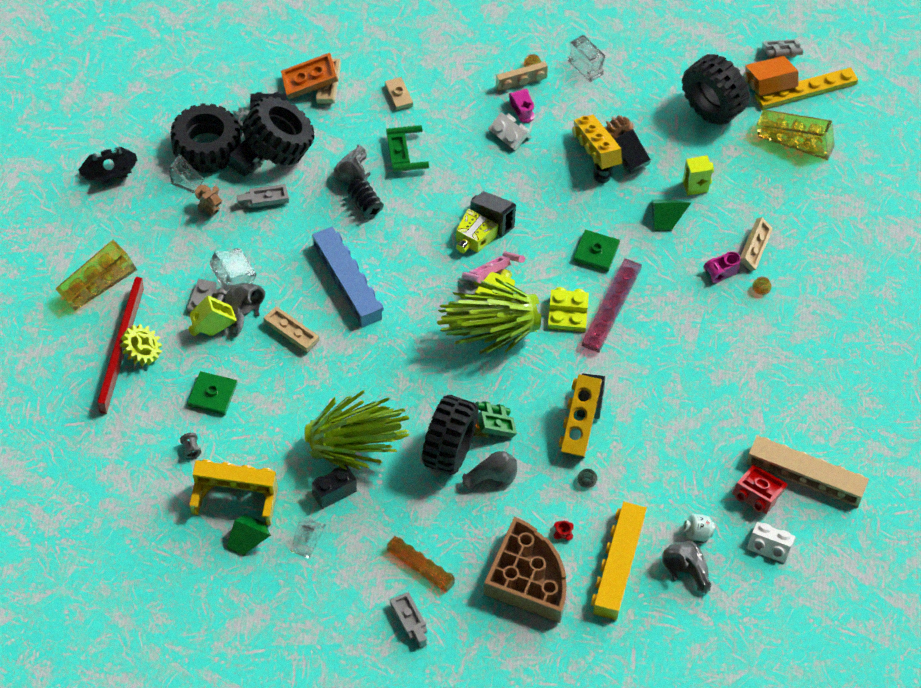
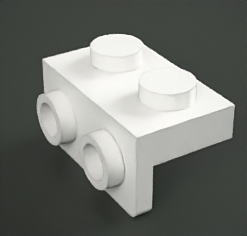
(509, 131)
(771, 542)

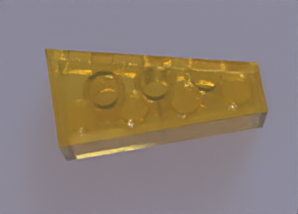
(798, 132)
(96, 275)

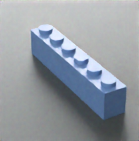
(347, 276)

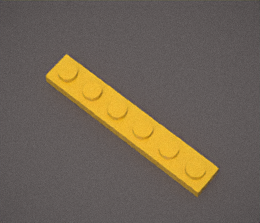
(809, 88)

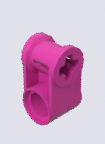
(522, 104)
(720, 267)

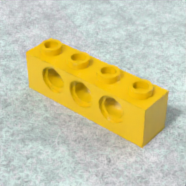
(592, 386)

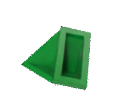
(667, 213)
(247, 534)

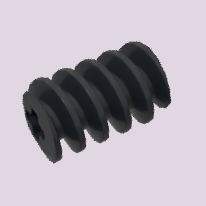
(365, 198)

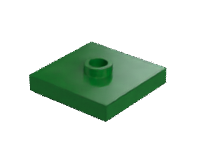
(596, 250)
(212, 393)

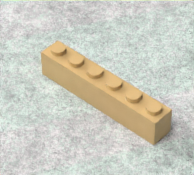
(807, 470)

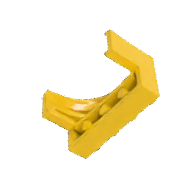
(245, 477)

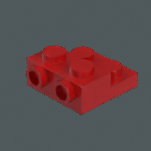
(759, 489)

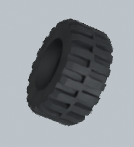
(715, 89)
(205, 120)
(278, 131)
(450, 434)

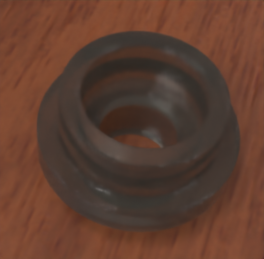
(587, 473)

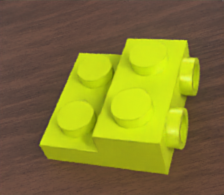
(568, 310)

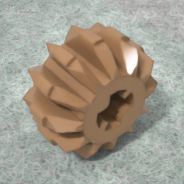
(618, 126)

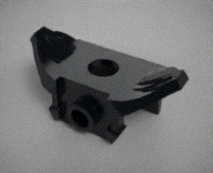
(94, 170)

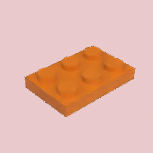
(309, 76)

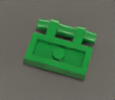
(496, 419)

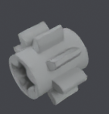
(240, 114)

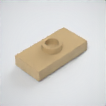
(398, 93)

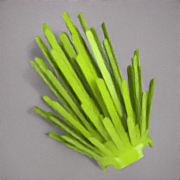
(503, 316)
(336, 437)

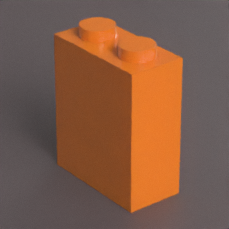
(771, 75)

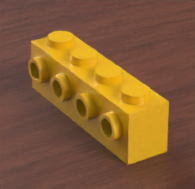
(597, 141)

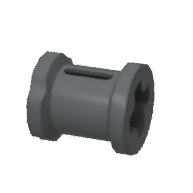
(190, 445)

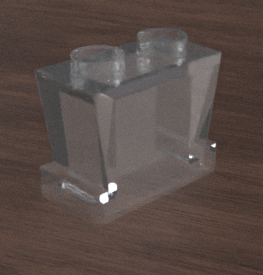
(586, 58)
(232, 268)

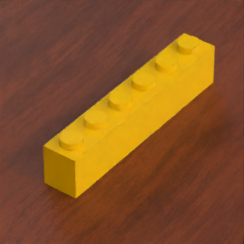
(619, 560)

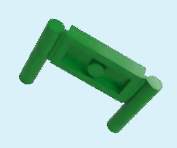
(398, 149)

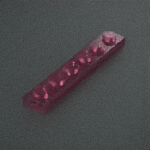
(611, 305)

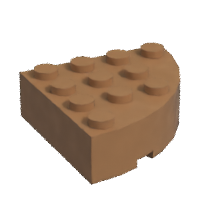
(528, 573)

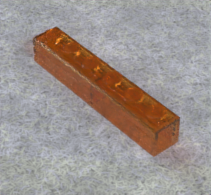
(420, 563)

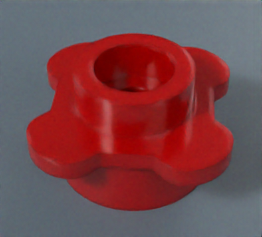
(563, 525)

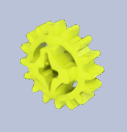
(141, 345)

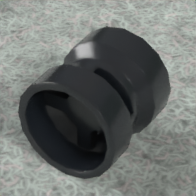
(601, 175)

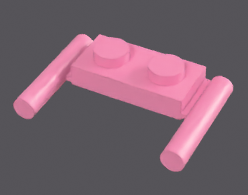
(495, 265)

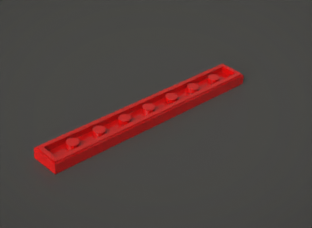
(117, 355)

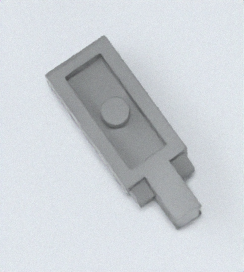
(263, 196)
(410, 618)

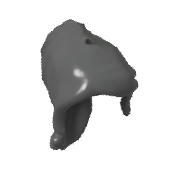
(350, 166)
(243, 300)
(498, 466)
(687, 557)

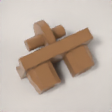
(208, 199)

